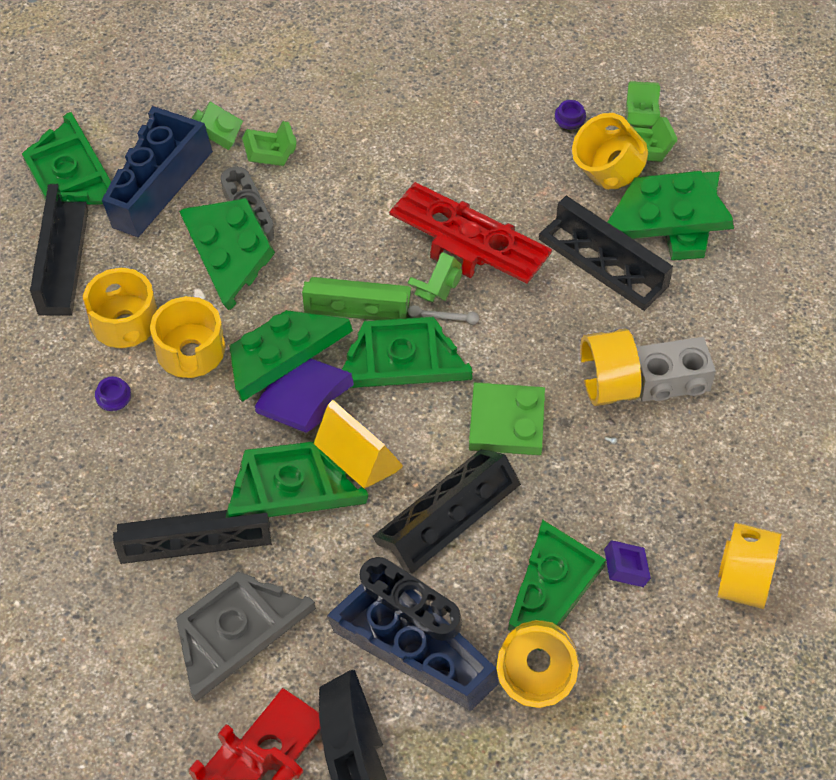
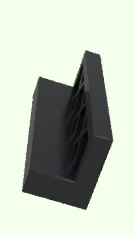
(613, 249)
(58, 254)
(448, 509)
(189, 535)

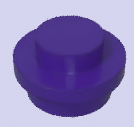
(570, 114)
(112, 394)

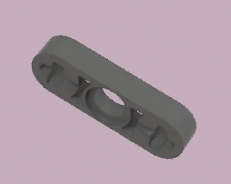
(249, 192)

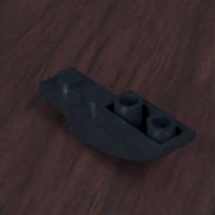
(349, 730)

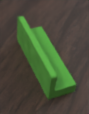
(355, 299)

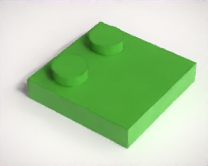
(507, 418)

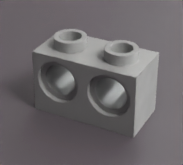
(673, 365)

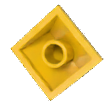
(354, 447)

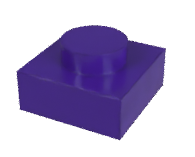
(627, 563)

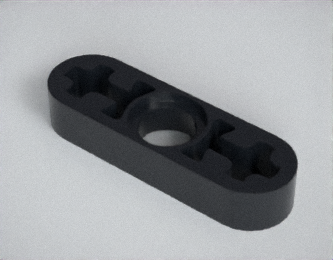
(440, 604)

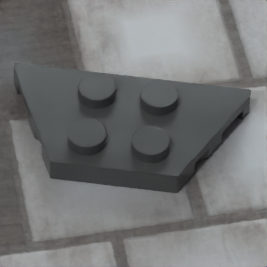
(234, 627)

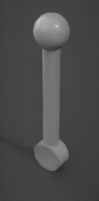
(416, 312)

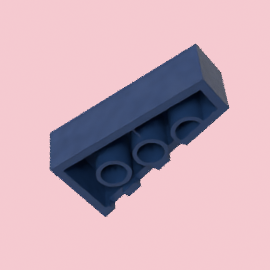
(155, 169)
(446, 666)

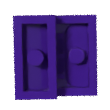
(303, 394)

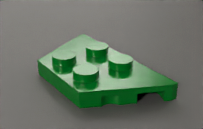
(69, 161)
(670, 206)
(229, 244)
(281, 347)
(404, 354)
(291, 482)

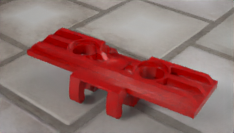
(470, 234)
(284, 720)

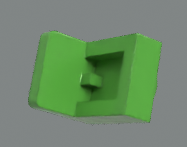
(642, 104)
(220, 124)
(658, 139)
(270, 147)
(444, 277)

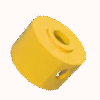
(597, 146)
(132, 298)
(186, 322)
(615, 365)
(748, 566)
(531, 686)

